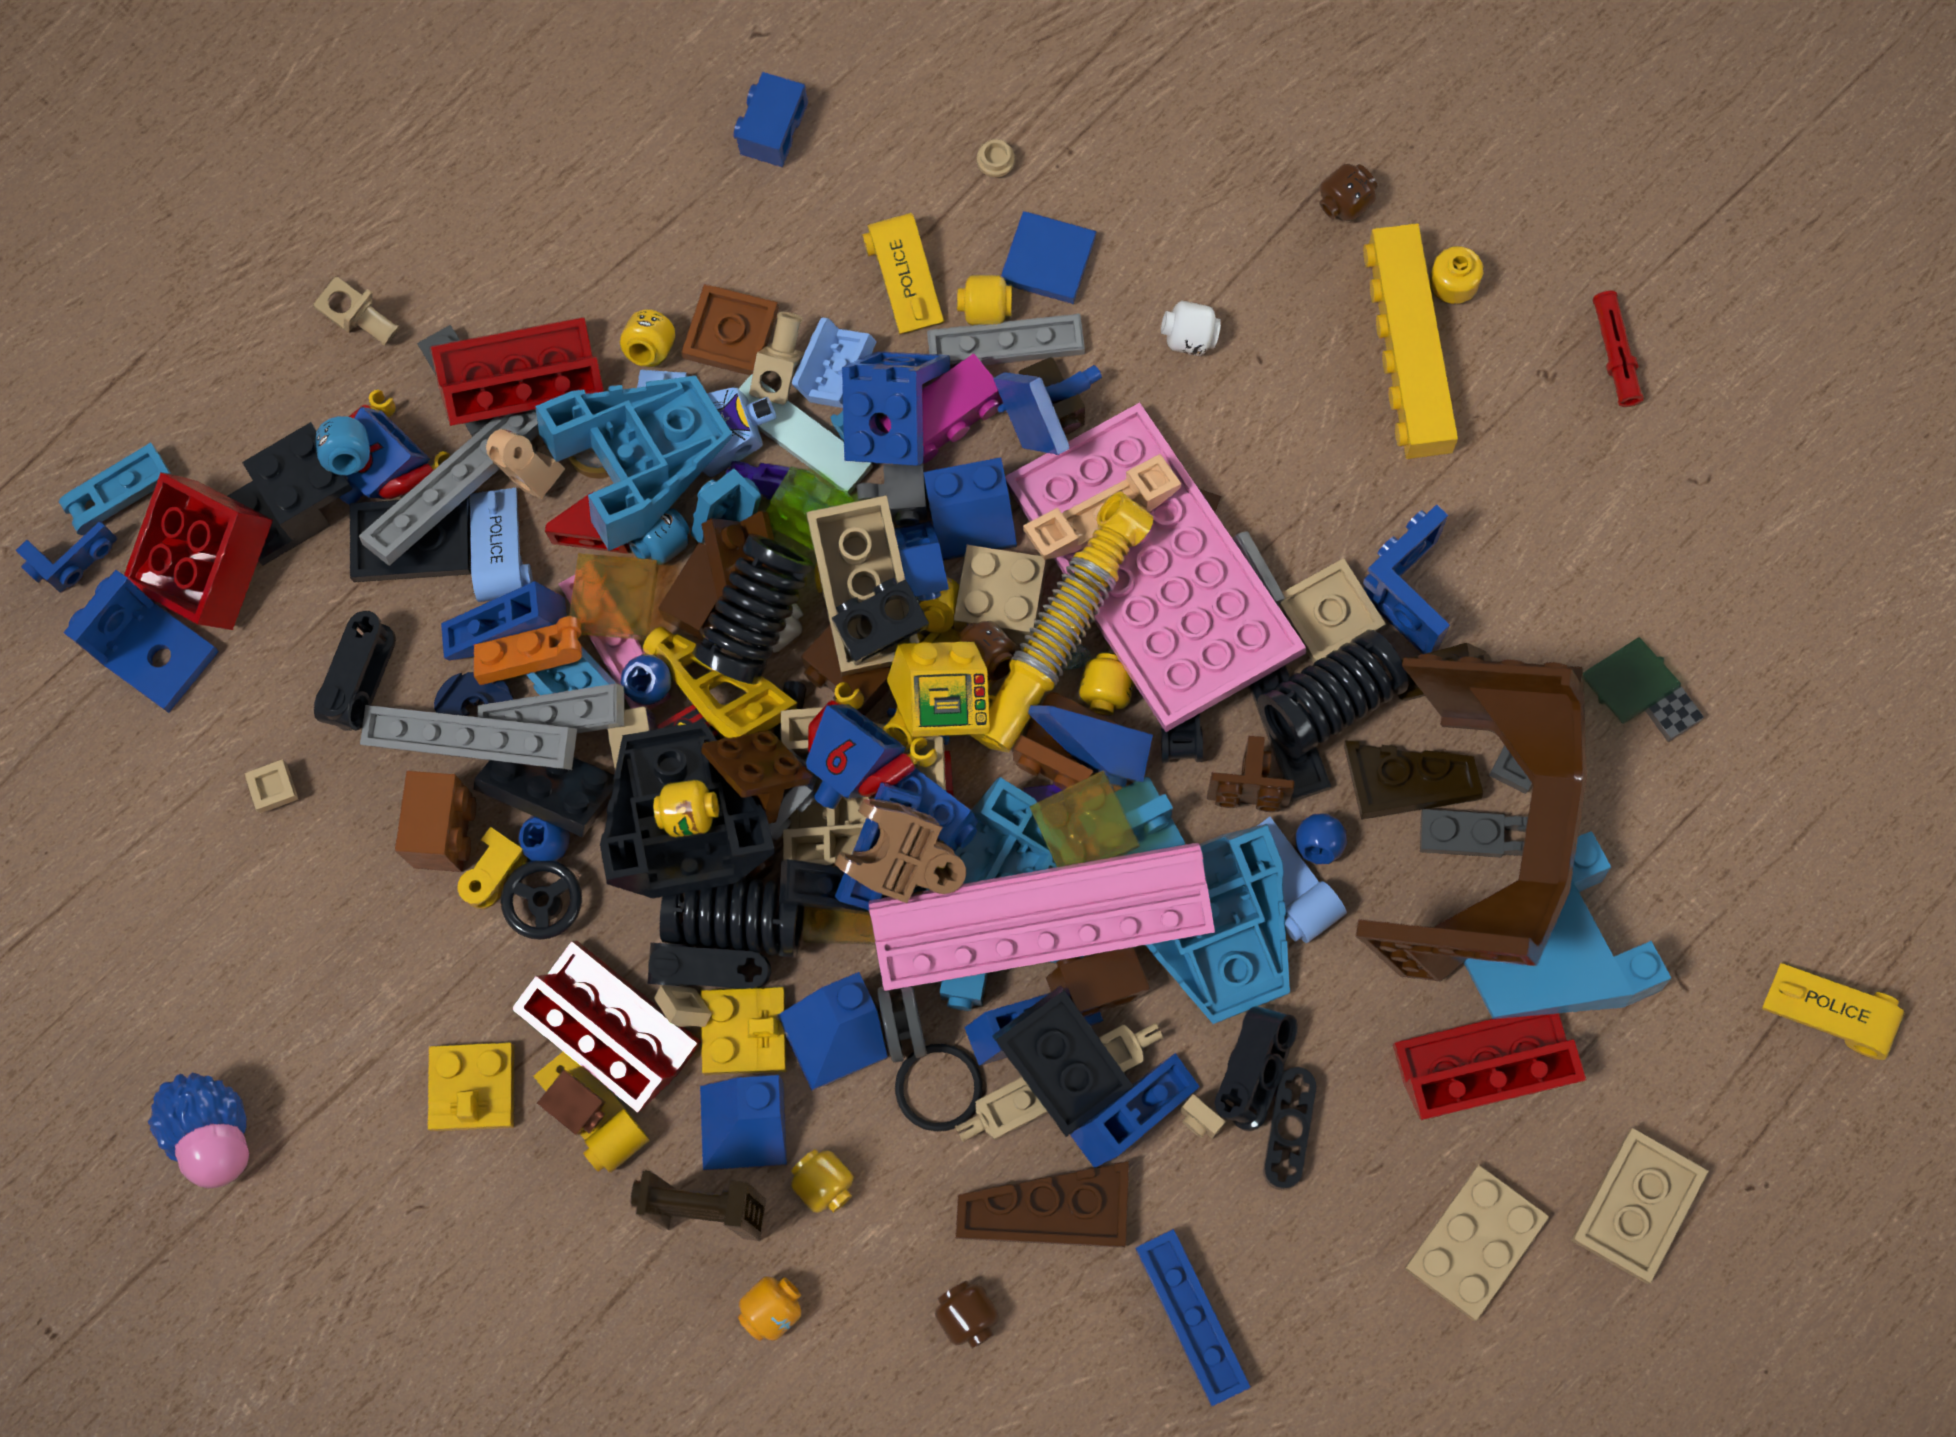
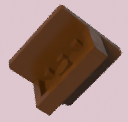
(725, 543)
(757, 768)
(1252, 784)

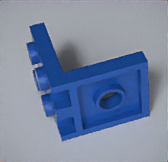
(890, 386)
(1394, 597)
(125, 632)

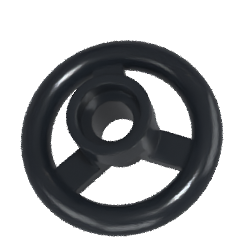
(543, 914)

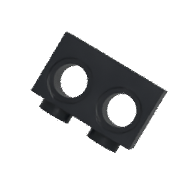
(885, 631)

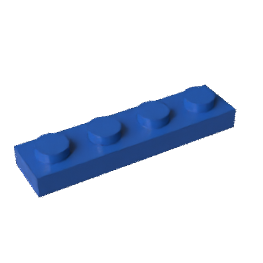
(1192, 1318)

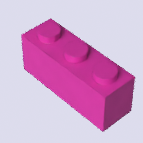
(955, 404)

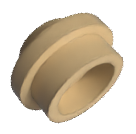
(995, 158)

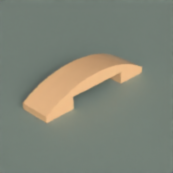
(1067, 532)

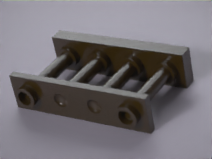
(738, 1208)

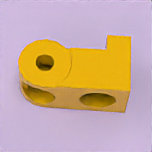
(484, 883)

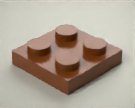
(729, 329)

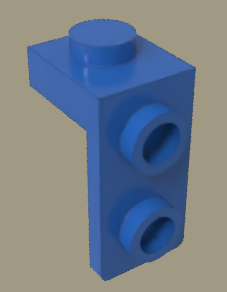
(73, 563)
(954, 817)

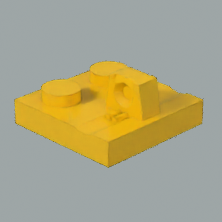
(744, 1031)
(471, 1087)

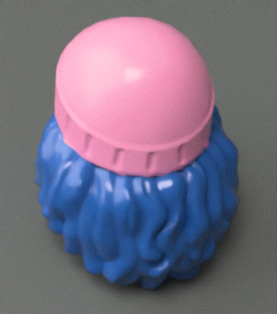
(201, 1129)

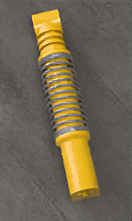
(1035, 669)

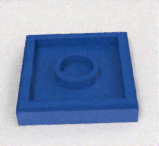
(1048, 257)
(1031, 413)

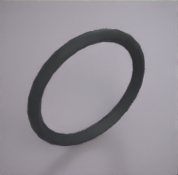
(899, 1088)

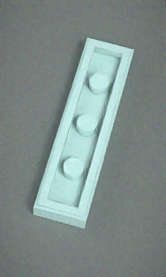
(810, 443)

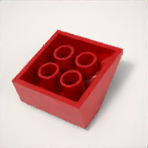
(197, 551)

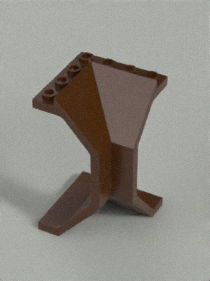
(1542, 724)

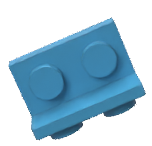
(1149, 816)

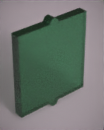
(1631, 680)

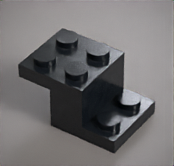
(290, 490)

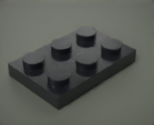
(439, 553)
(555, 795)
(1063, 1061)

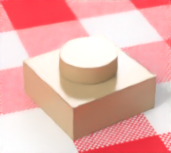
(271, 786)
(682, 1006)
(1201, 1118)

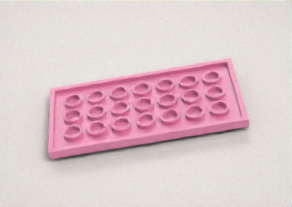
(1186, 600)

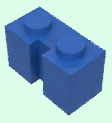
(771, 119)

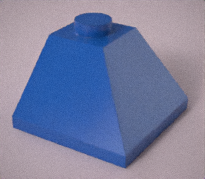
(834, 1031)
(743, 1123)

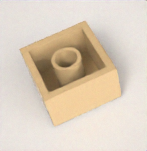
(1000, 589)

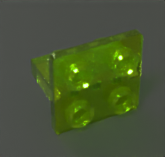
(800, 494)

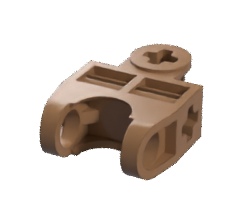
(904, 854)

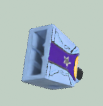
(743, 422)

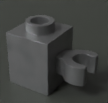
(904, 492)

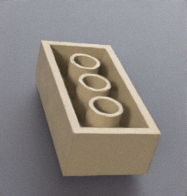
(853, 555)

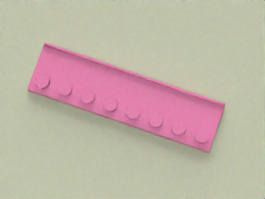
(1042, 916)

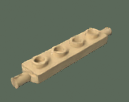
(1017, 1104)

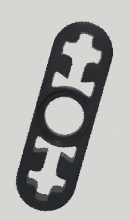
(1274, 1157)

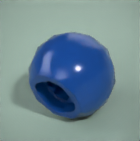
(646, 679)
(1321, 838)
(543, 840)

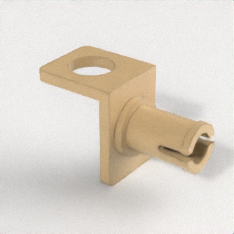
(359, 314)
(778, 357)

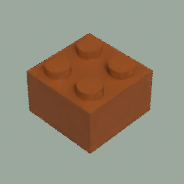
(435, 821)

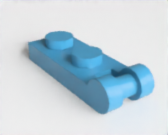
(114, 488)

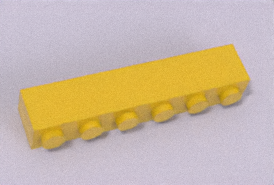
(1411, 341)

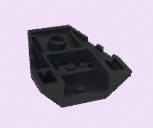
(646, 858)

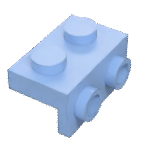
(821, 367)

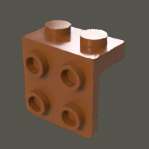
(1043, 755)

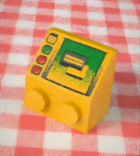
(941, 688)

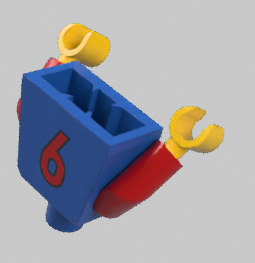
(394, 458)
(855, 753)

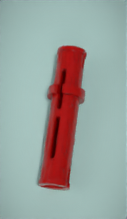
(1621, 363)

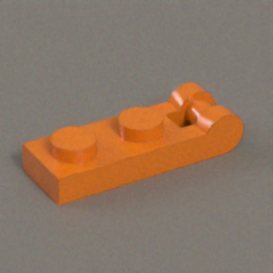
(528, 651)

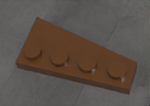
(1060, 1209)

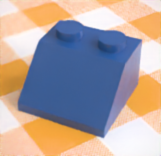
(970, 507)

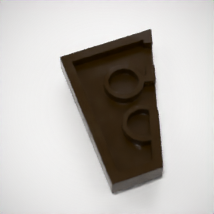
(1406, 781)

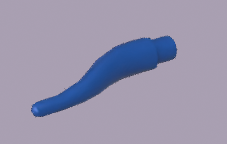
(1072, 386)

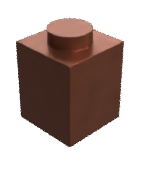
(573, 1104)

